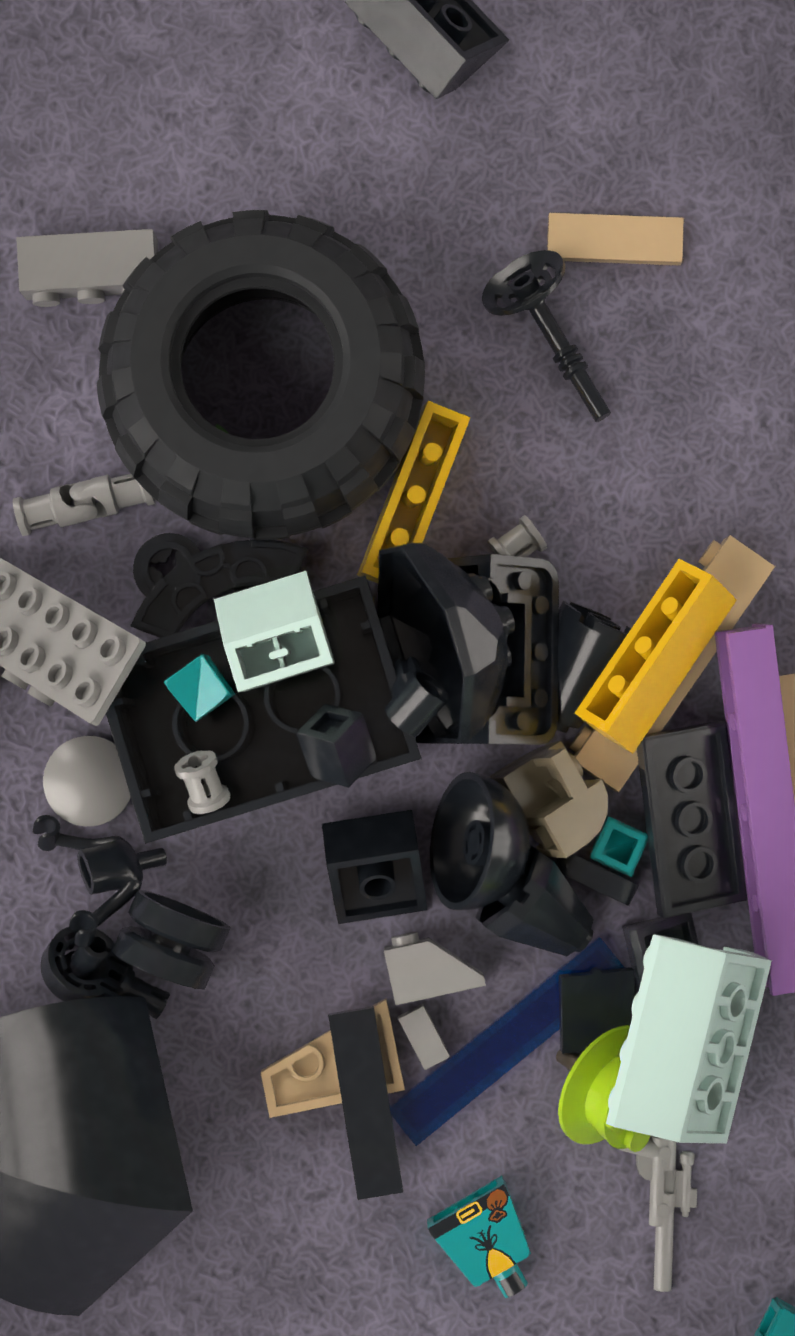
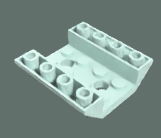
(688, 1041)

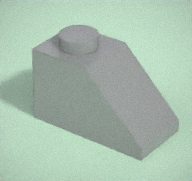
(426, 969)

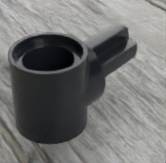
(415, 697)

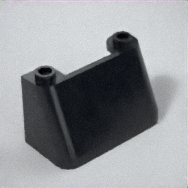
(529, 696)

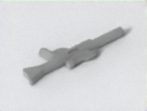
(668, 1190)

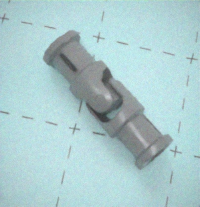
(55, 508)

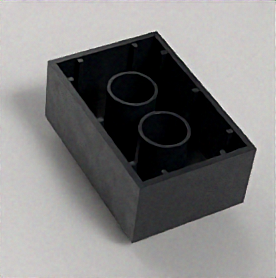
(256, 727)

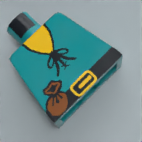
(484, 1237)

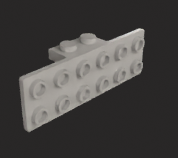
(61, 647)

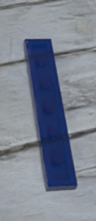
(492, 1050)

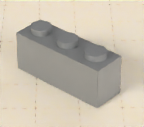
(80, 264)

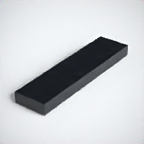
(365, 1103)

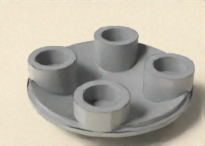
(86, 781)

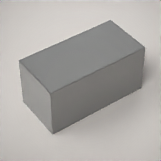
(423, 1036)

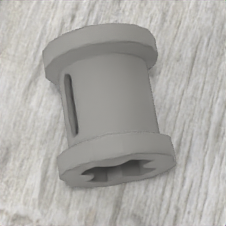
(519, 541)
(198, 793)

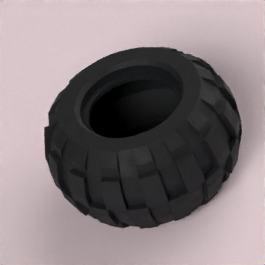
(283, 481)

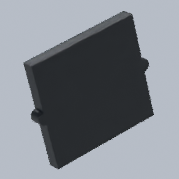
(593, 1005)

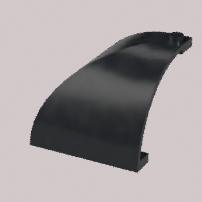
(82, 1151)

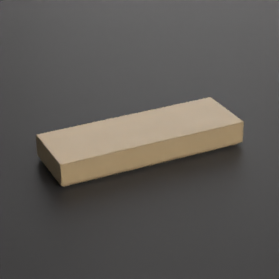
(616, 238)

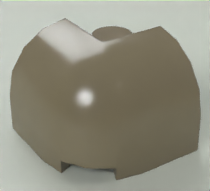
(557, 802)

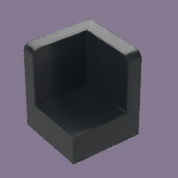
(336, 745)

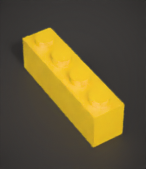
(416, 484)
(656, 655)

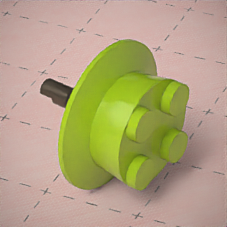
(586, 1093)

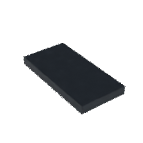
(691, 818)

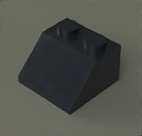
(374, 866)

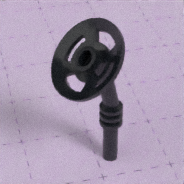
(532, 297)

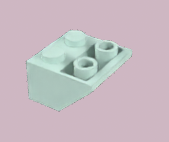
(273, 632)

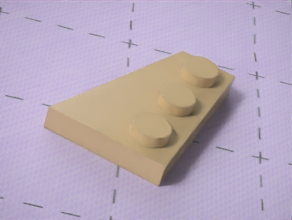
(310, 1077)

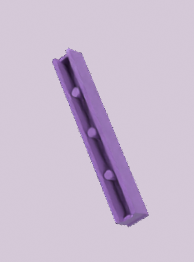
(762, 792)

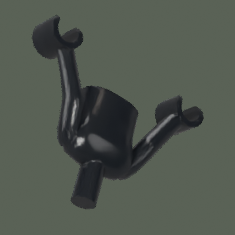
(104, 866)

